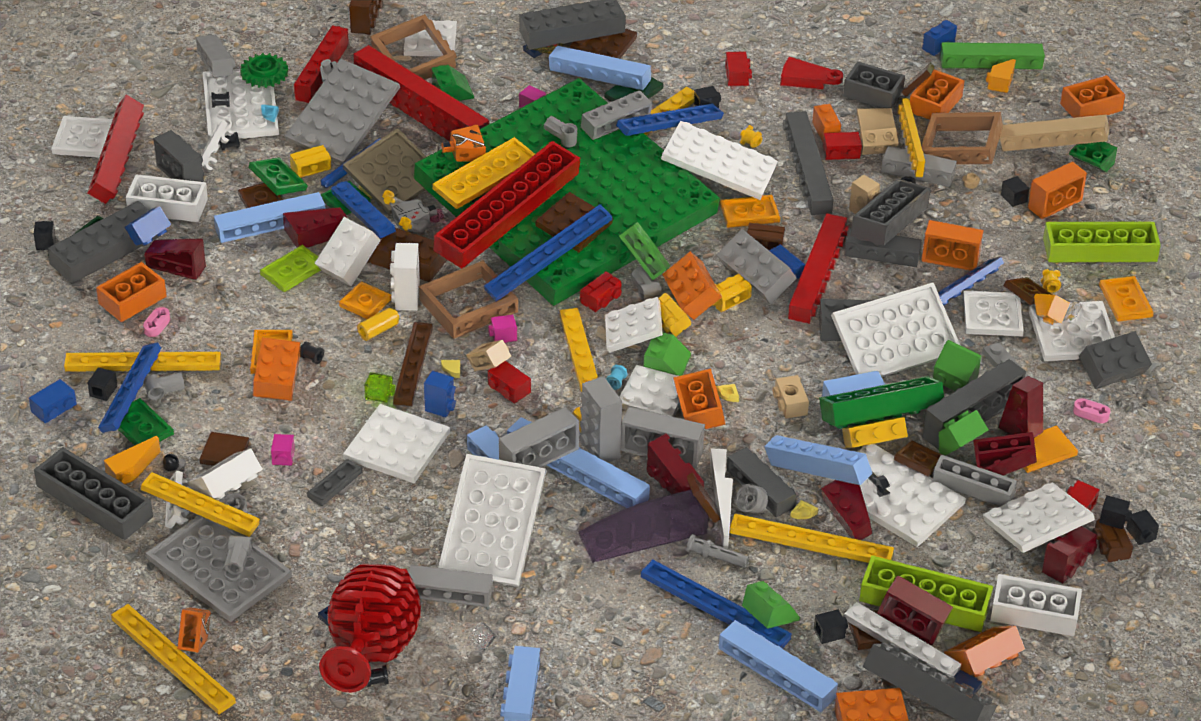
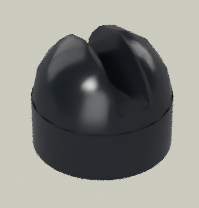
(170, 462)

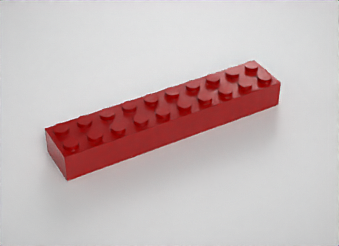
(420, 98)
(506, 204)

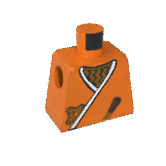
(465, 144)
(193, 625)

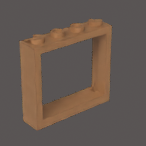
(409, 28)
(964, 122)
(471, 320)

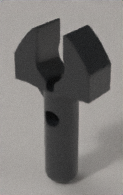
(881, 483)

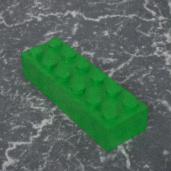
(881, 401)

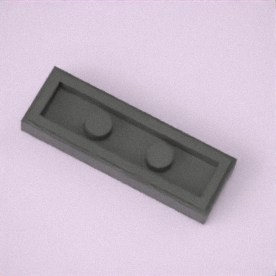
(334, 482)

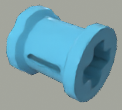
(617, 374)

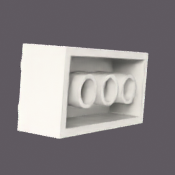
(176, 197)
(1036, 605)

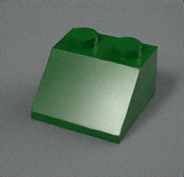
(451, 82)

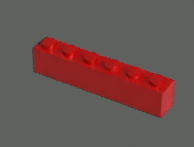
(330, 48)

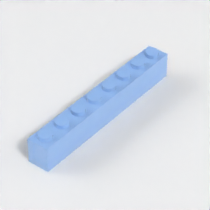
(598, 475)

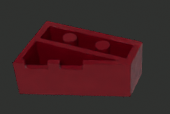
(312, 226)
(177, 257)
(1024, 408)
(1005, 452)
(668, 467)
(848, 507)
(1068, 553)

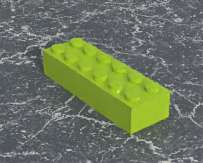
(1101, 242)
(967, 597)

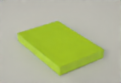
(291, 268)

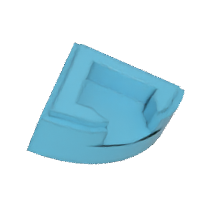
(269, 112)

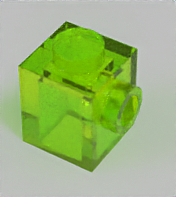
(379, 387)

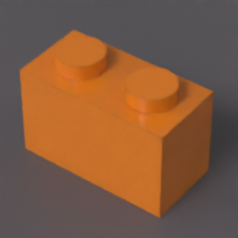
(825, 120)

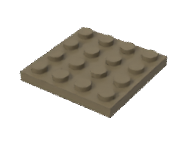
(387, 167)

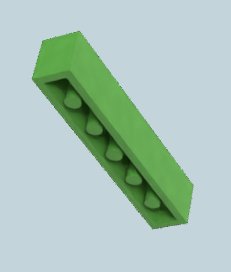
(990, 54)

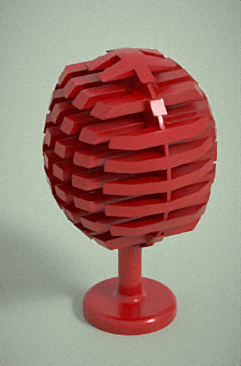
(369, 621)

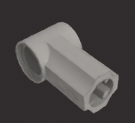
(563, 131)
(646, 286)
(158, 386)
(238, 550)

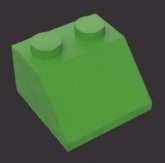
(667, 355)
(956, 366)
(961, 432)
(768, 605)

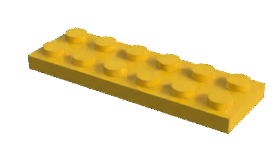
(482, 173)

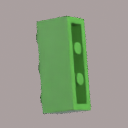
(645, 251)

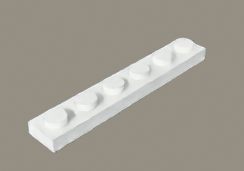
(890, 633)

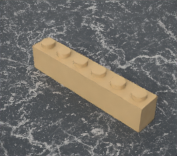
(1054, 133)

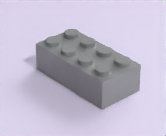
(756, 265)
(601, 419)
(643, 426)
(542, 440)

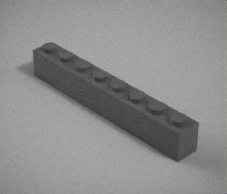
(808, 163)

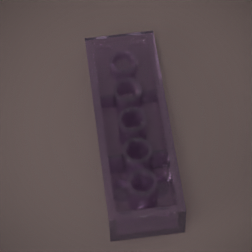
(645, 526)

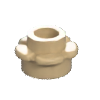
(971, 180)

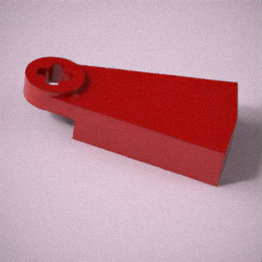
(808, 75)

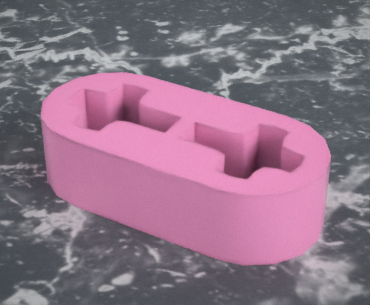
(159, 323)
(1091, 410)

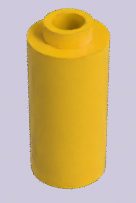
(378, 324)

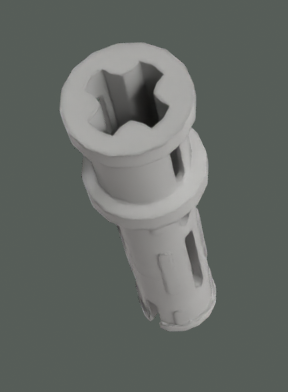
(708, 548)

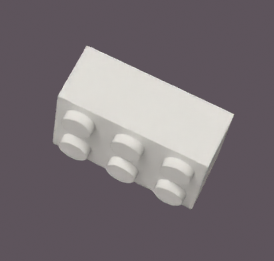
(347, 251)
(406, 276)
(226, 475)

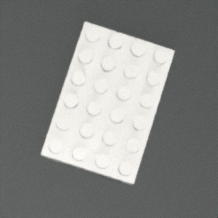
(245, 106)
(719, 160)
(895, 331)
(915, 501)
(493, 518)

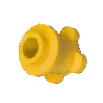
(751, 137)
(1050, 280)

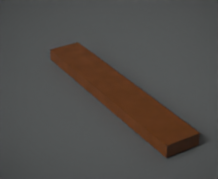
(413, 364)

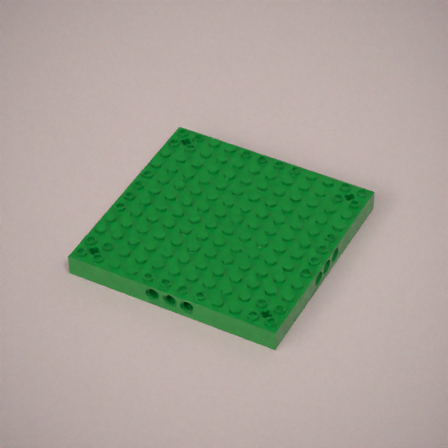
(614, 172)

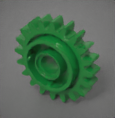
(264, 70)

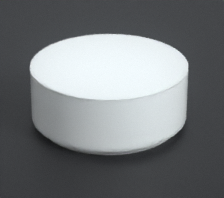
(1091, 310)

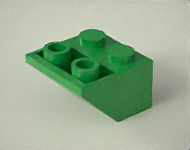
(1097, 154)

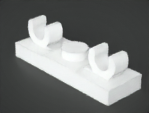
(212, 145)
(174, 513)

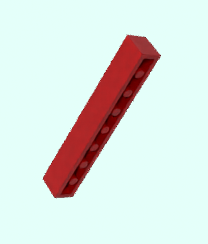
(116, 149)
(818, 268)

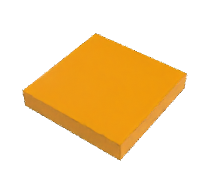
(365, 300)

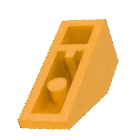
(132, 462)

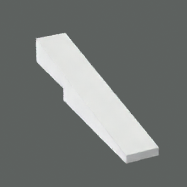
(722, 492)

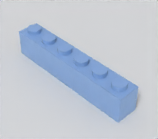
(600, 67)
(263, 217)
(818, 459)
(778, 666)

